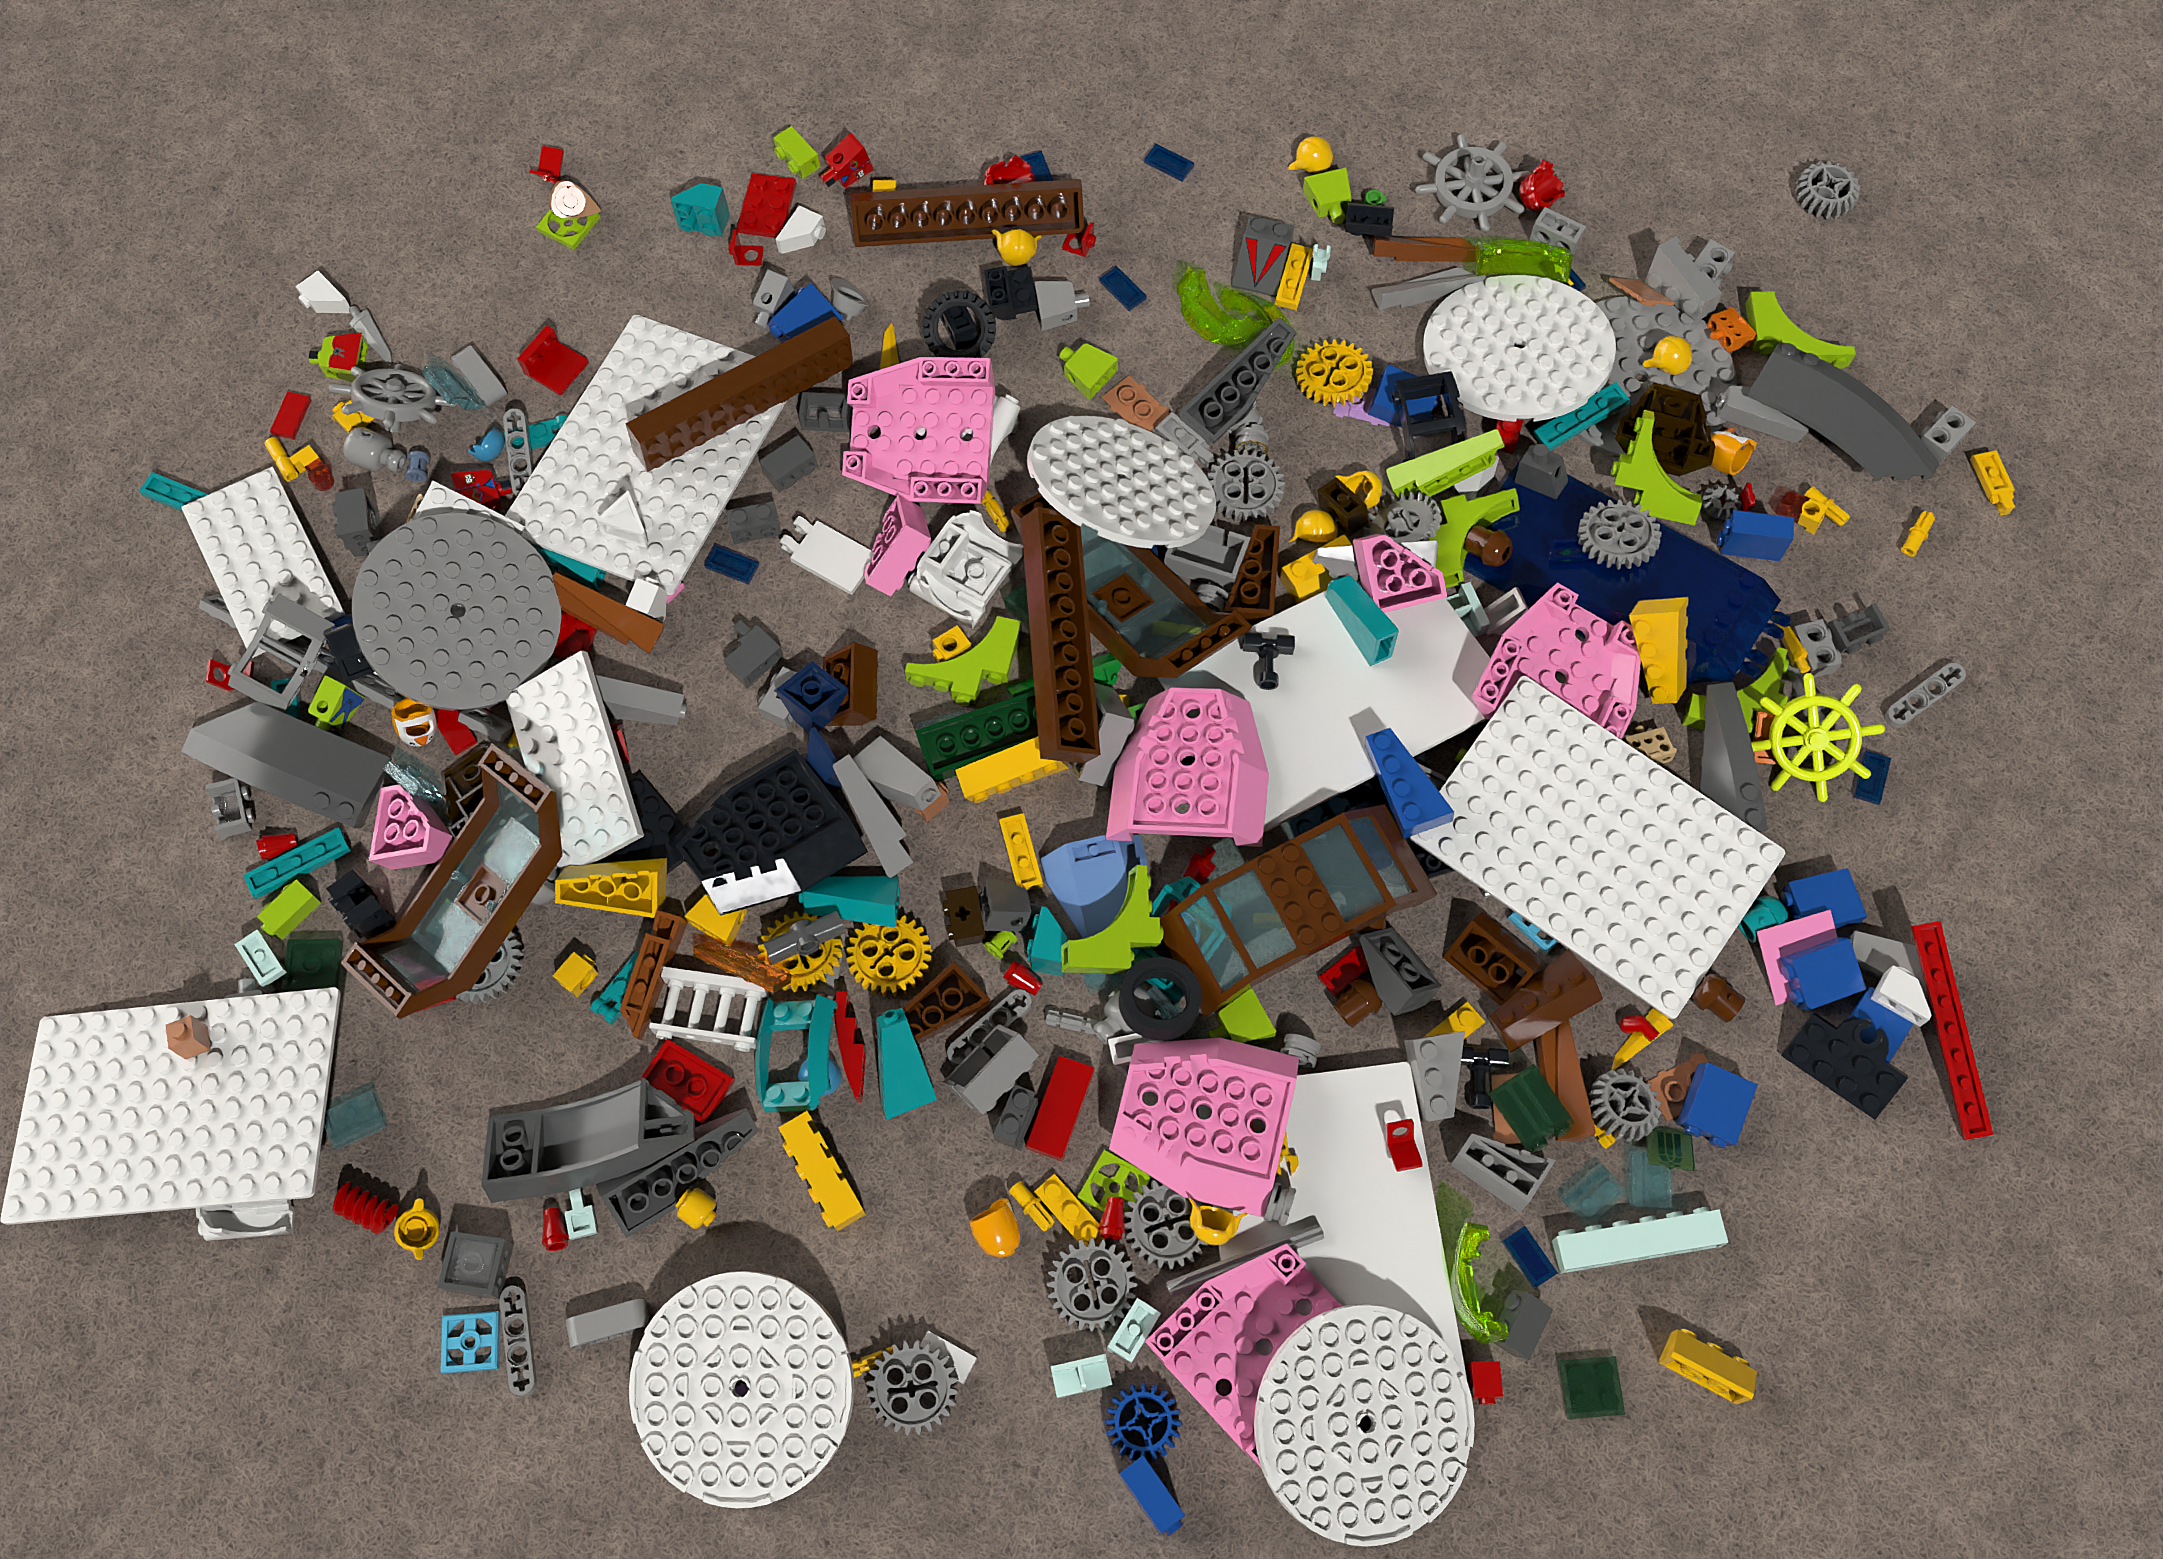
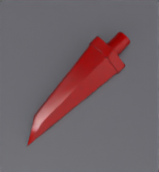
(1198, 869)

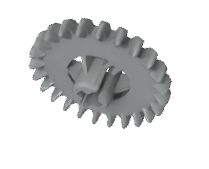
(1403, 516)

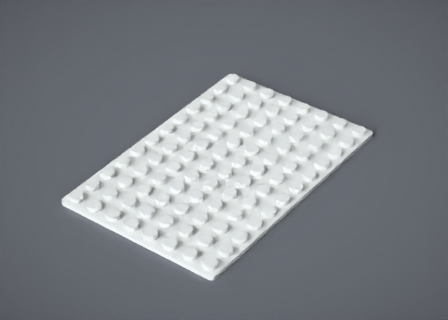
(595, 462)
(1333, 699)
(1600, 846)
(137, 1129)
(1376, 1222)

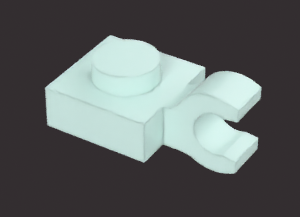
(1320, 259)
(582, 1219)

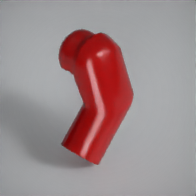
(1638, 1023)

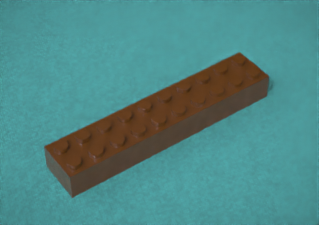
(966, 212)
(740, 394)
(1060, 637)

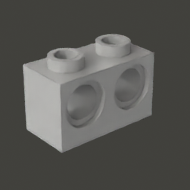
(1557, 230)
(1715, 261)
(1948, 431)
(1821, 648)

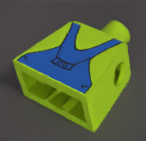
(334, 704)

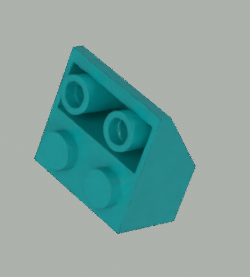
(701, 209)
(1045, 948)

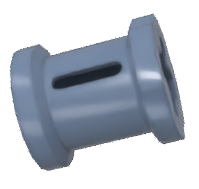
(417, 467)

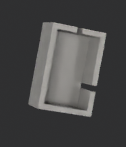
(1208, 559)
(982, 1080)

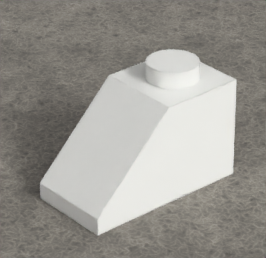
(801, 231)
(321, 295)
(648, 598)
(1902, 995)

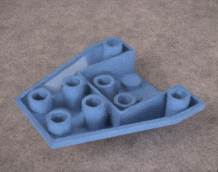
(1092, 879)

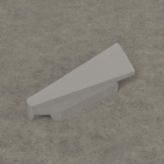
(1424, 288)
(1342, 560)
(874, 816)

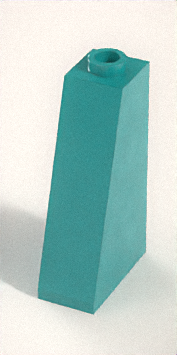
(583, 573)
(1363, 619)
(855, 899)
(901, 1068)

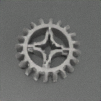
(1824, 196)
(1610, 1108)

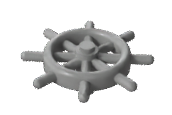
(1473, 182)
(391, 396)

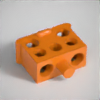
(1730, 329)

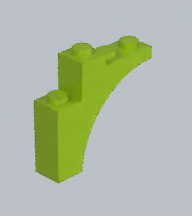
(1774, 326)
(1654, 487)
(1460, 520)
(965, 674)
(1767, 685)
(1131, 929)

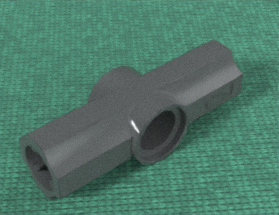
(804, 937)

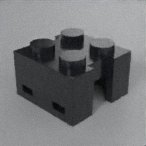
(359, 906)

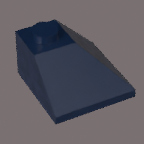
(812, 696)
(822, 760)

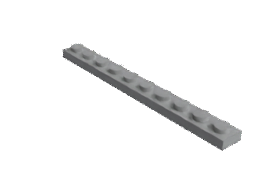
(368, 685)

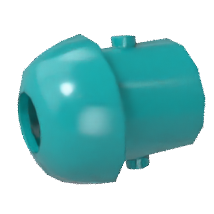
(1764, 914)

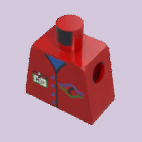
(847, 163)
(481, 487)

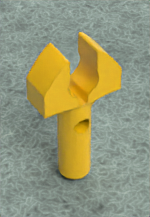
(1292, 1160)

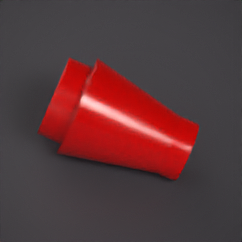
(275, 845)
(1022, 978)
(1112, 1220)
(554, 1231)

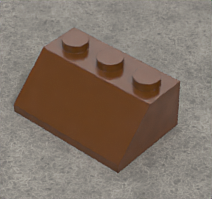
(857, 670)
(1492, 959)

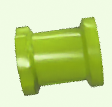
(1000, 943)

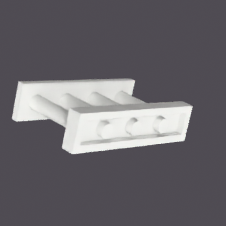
(702, 983)

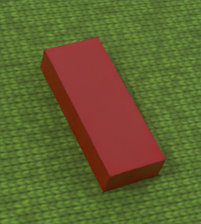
(1060, 1108)

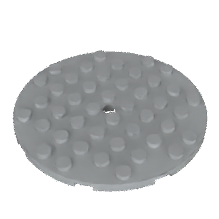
(1636, 335)
(444, 659)

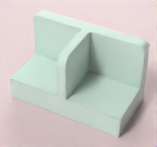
(1470, 609)
(261, 959)
(1134, 1330)
(1081, 1376)

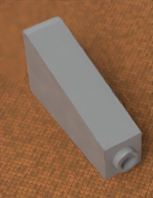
(1738, 408)
(640, 702)
(896, 776)
(1878, 954)

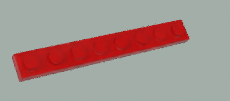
(1952, 1030)

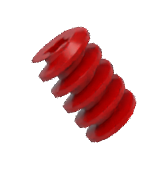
(362, 1210)

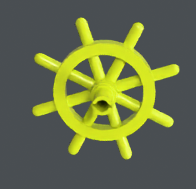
(1816, 737)

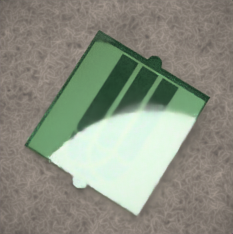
(1670, 1149)

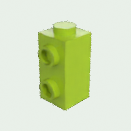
(796, 152)
(287, 910)

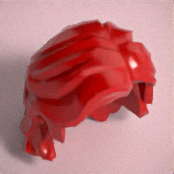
(1013, 172)
(1541, 187)

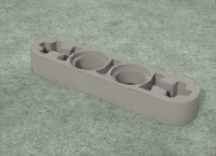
(516, 455)
(1924, 695)
(986, 1024)
(513, 1342)

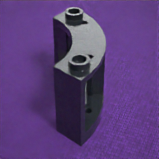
(1428, 386)

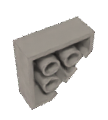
(1113, 726)

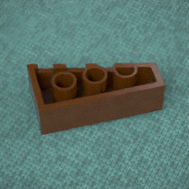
(1256, 580)
(1546, 1002)
(944, 1003)

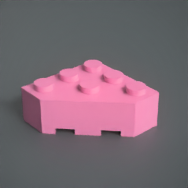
(899, 547)
(1396, 575)
(407, 831)

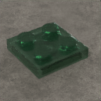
(312, 964)
(1591, 1387)

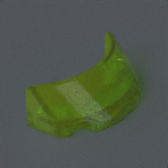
(1523, 258)
(1263, 308)
(1207, 316)
(1463, 1290)

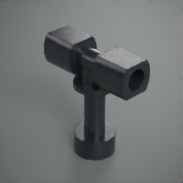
(1268, 650)
(1480, 1064)

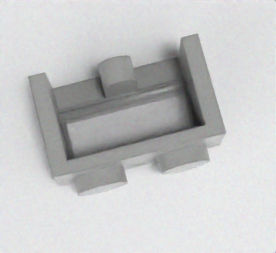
(230, 807)

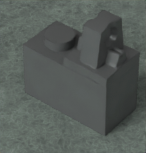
(754, 655)

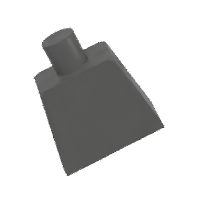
(1542, 471)
(1005, 906)

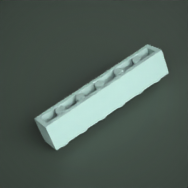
(1639, 1240)

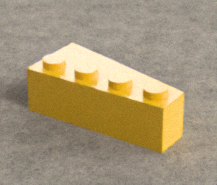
(1662, 646)
(1006, 770)
(615, 886)
(821, 1171)

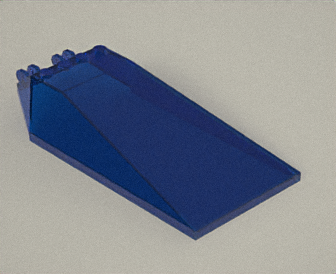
(1725, 600)

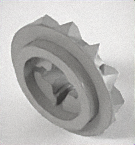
(1712, 503)

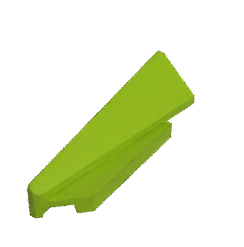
(1445, 466)

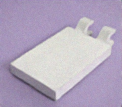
(828, 554)

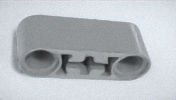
(478, 376)
(607, 1323)

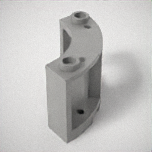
(298, 619)

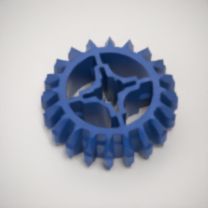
(1167, 1414)

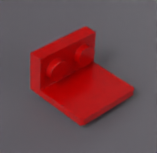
(551, 362)

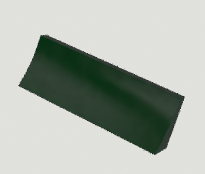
(977, 735)

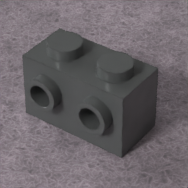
(788, 464)
(754, 522)
(1525, 1321)

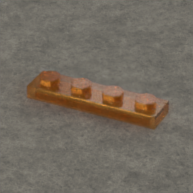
(742, 965)

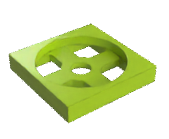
(570, 241)
(1125, 1168)

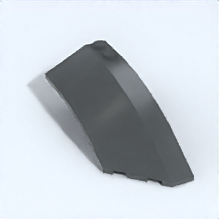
(1843, 413)
(292, 761)
(582, 1142)

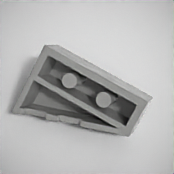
(1681, 281)
(1435, 1073)
(1502, 1170)

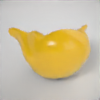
(1313, 155)
(1016, 246)
(1671, 355)
(1364, 480)
(1315, 527)
(1207, 1218)
(412, 1228)

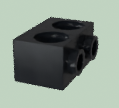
(959, 326)

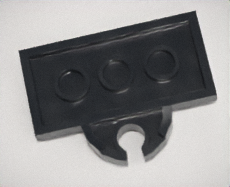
(657, 825)
(1847, 1061)

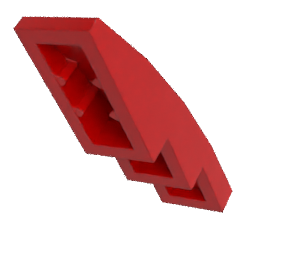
(852, 1054)

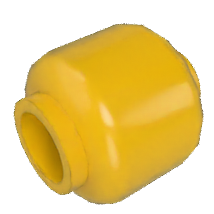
(696, 1208)

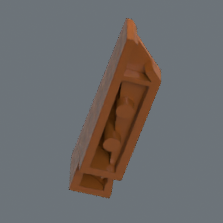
(1425, 249)
(607, 614)
(646, 980)
(1563, 1073)

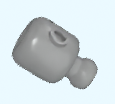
(372, 451)
(1114, 1022)

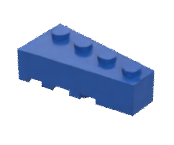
(1408, 789)

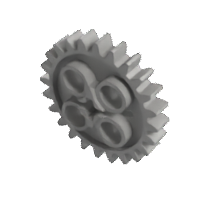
(1268, 486)
(1619, 534)
(497, 973)
(1176, 1247)
(1116, 1277)
(917, 1412)

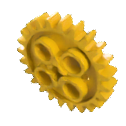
(1345, 384)
(818, 967)
(903, 971)

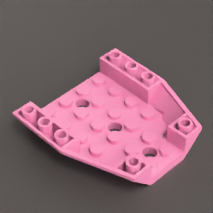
(932, 395)
(1597, 672)
(1222, 785)
(1215, 1157)
(1219, 1329)

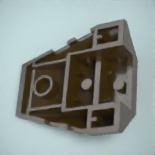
(1678, 430)
(463, 789)

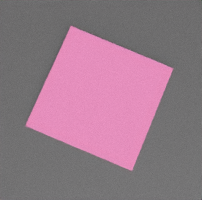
(1789, 939)

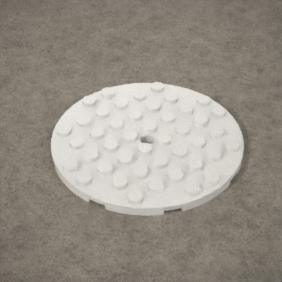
(1557, 371)
(1121, 481)
(1308, 1437)
(732, 1445)

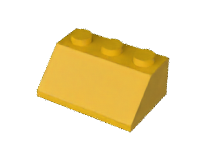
(1306, 579)
(1709, 1366)

